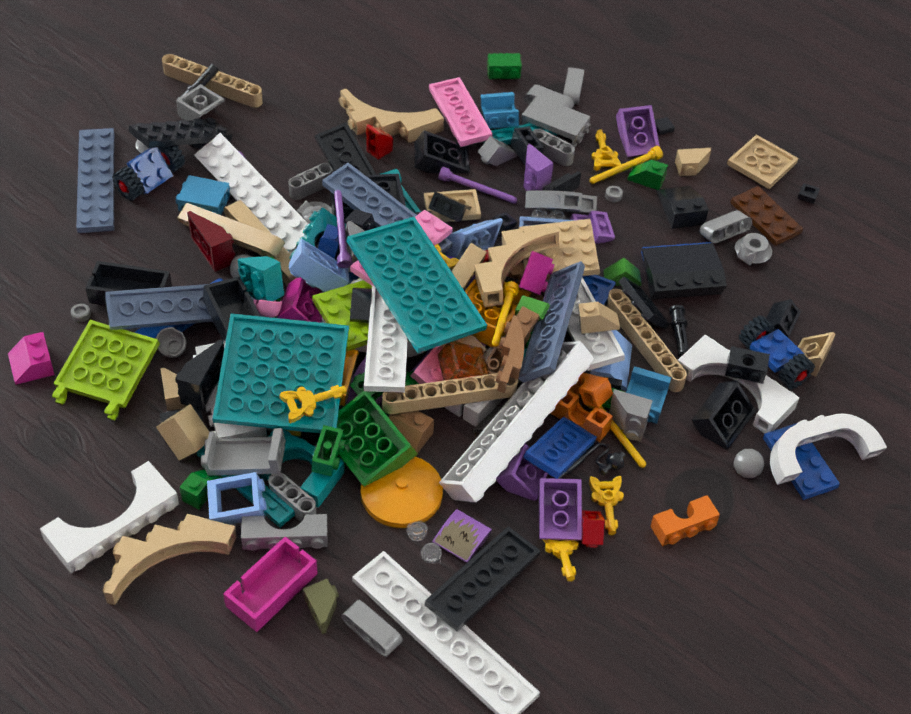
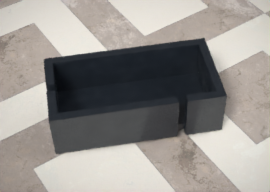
(122, 277)
(225, 299)

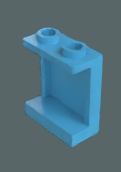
(499, 110)
(204, 193)
(650, 386)

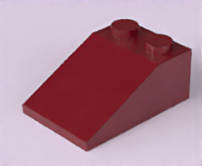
(211, 241)

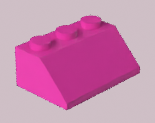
(298, 302)

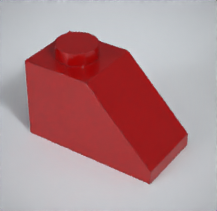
(378, 142)
(592, 528)

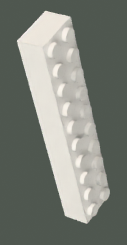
(514, 426)

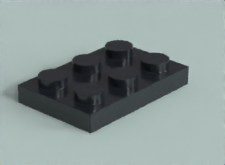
(641, 301)

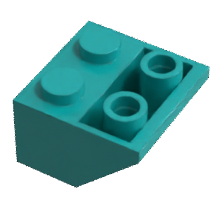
(261, 277)

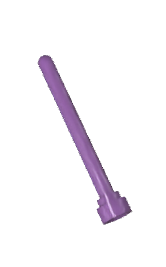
(447, 175)
(344, 258)

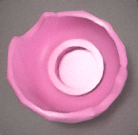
(268, 308)

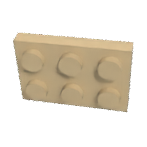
(465, 196)

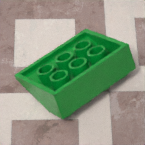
(372, 440)

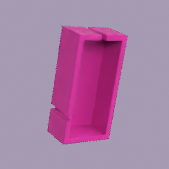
(270, 584)

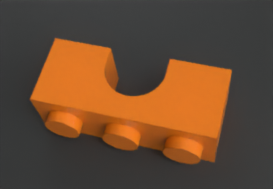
(593, 389)
(596, 422)
(671, 528)

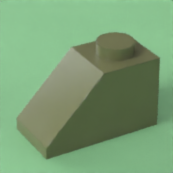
(321, 603)

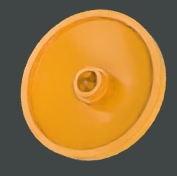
(404, 495)

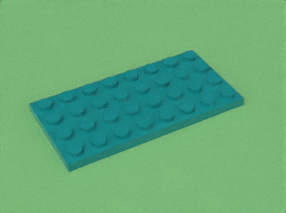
(416, 284)

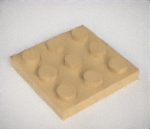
(762, 161)

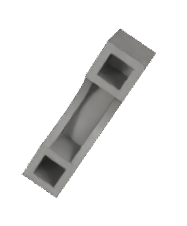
(260, 535)

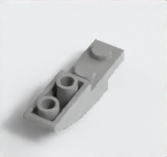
(560, 200)

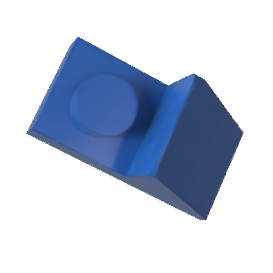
(330, 241)

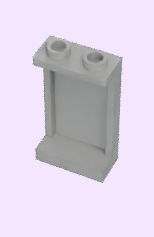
(557, 119)
(244, 455)

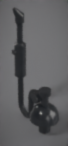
(613, 460)

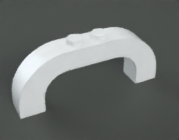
(852, 428)

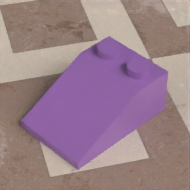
(637, 130)
(560, 509)

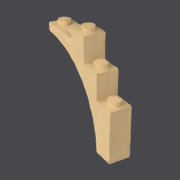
(407, 124)
(503, 258)
(136, 556)

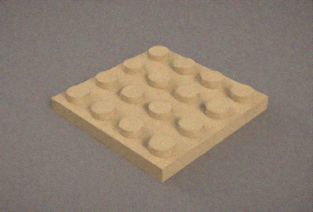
(575, 245)

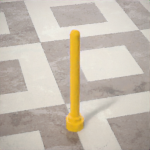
(654, 154)
(510, 291)
(625, 442)

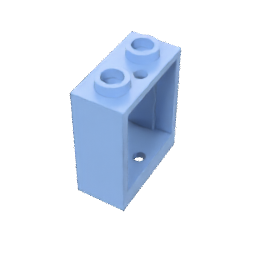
(235, 516)

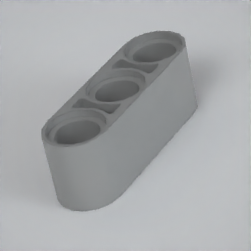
(574, 84)
(548, 94)
(555, 148)
(308, 181)
(725, 226)
(289, 489)
(372, 628)

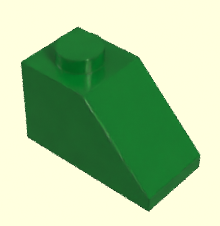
(649, 174)
(195, 490)

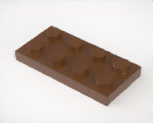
(767, 215)

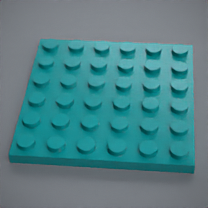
(274, 357)

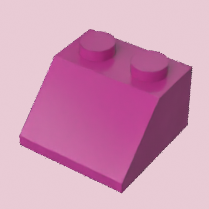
(536, 273)
(30, 359)

